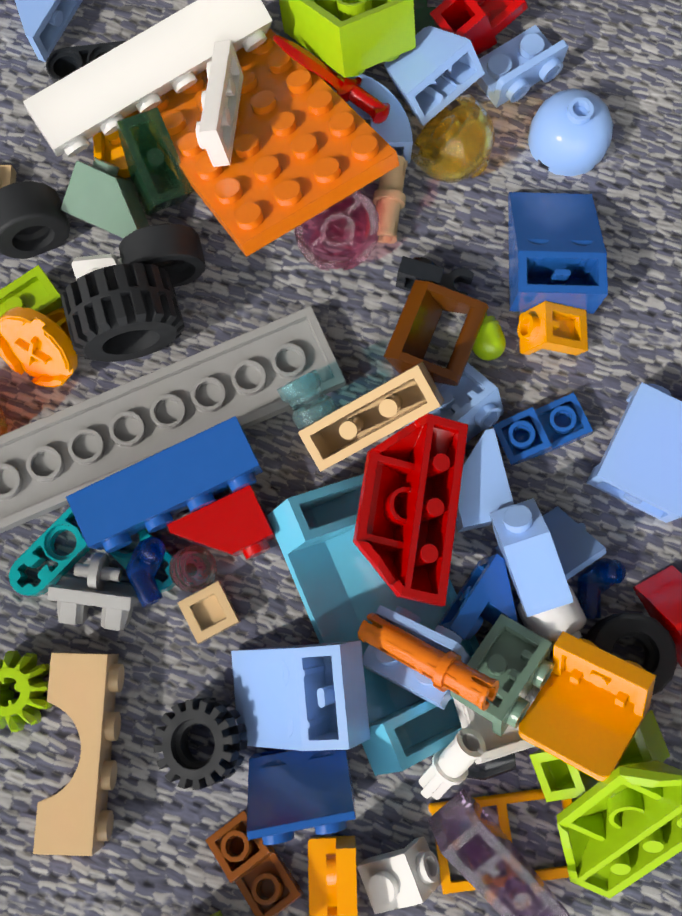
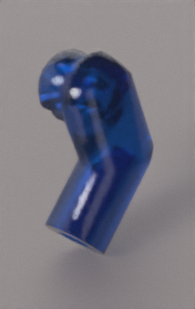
(143, 568)
(595, 581)

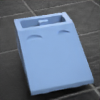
(302, 696)

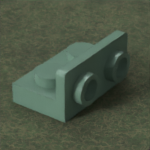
(518, 662)

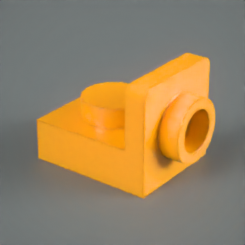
(553, 328)

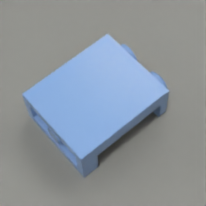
(645, 455)

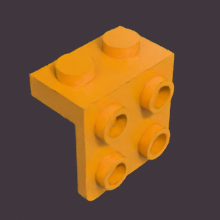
(588, 707)

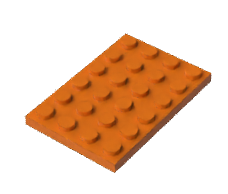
(291, 150)

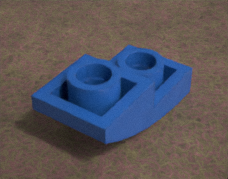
(542, 429)

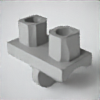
(94, 586)

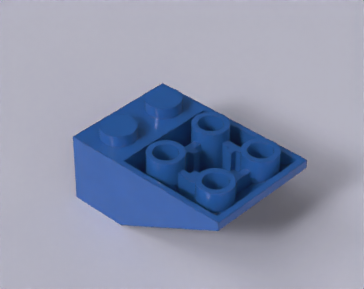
(555, 251)
(298, 793)

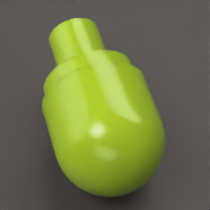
(490, 340)

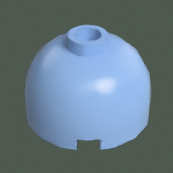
(571, 132)

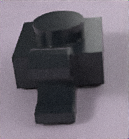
(426, 270)

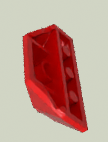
(412, 507)

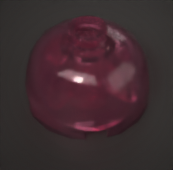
(341, 234)

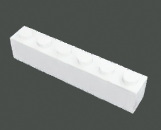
(142, 71)

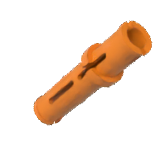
(442, 668)

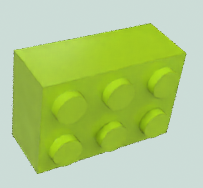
(351, 32)

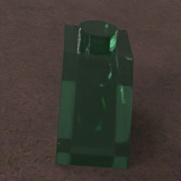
(153, 161)

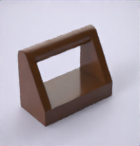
(418, 325)

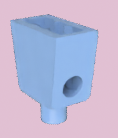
(434, 71)

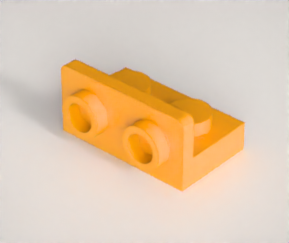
(332, 876)

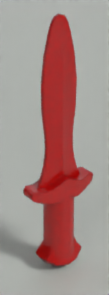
(346, 88)

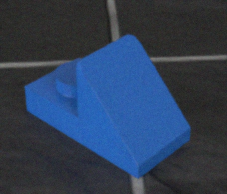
(483, 594)

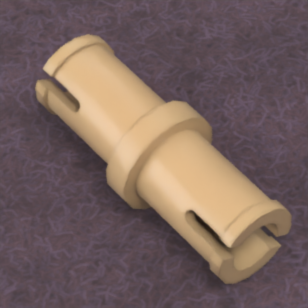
(389, 200)

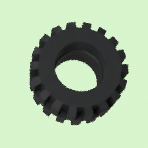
(122, 312)

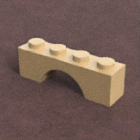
(77, 816)

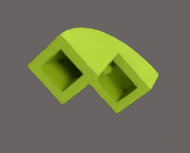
(564, 781)

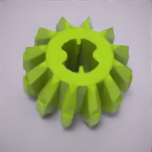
(30, 684)

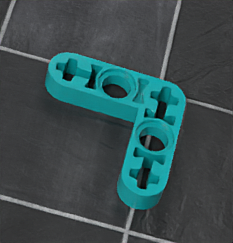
(48, 574)

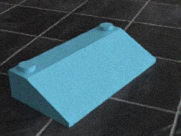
(338, 594)

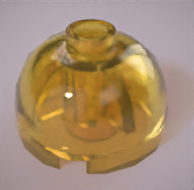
(456, 142)

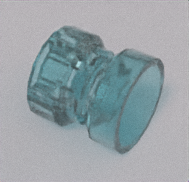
(307, 399)

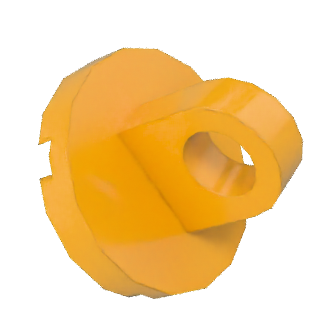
(38, 345)

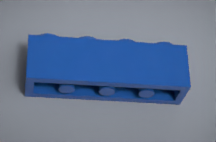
(164, 485)

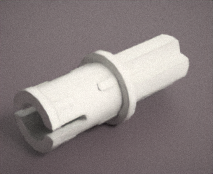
(452, 763)

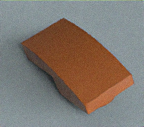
(254, 868)

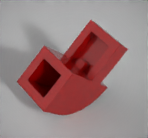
(477, 19)

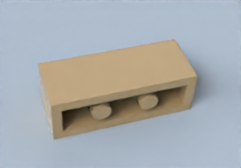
(371, 416)

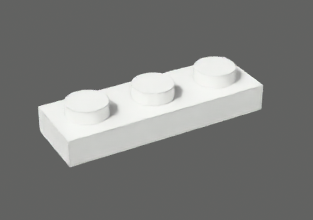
(220, 104)

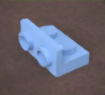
(519, 65)
(471, 402)
(404, 676)

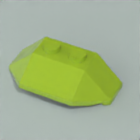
(623, 827)

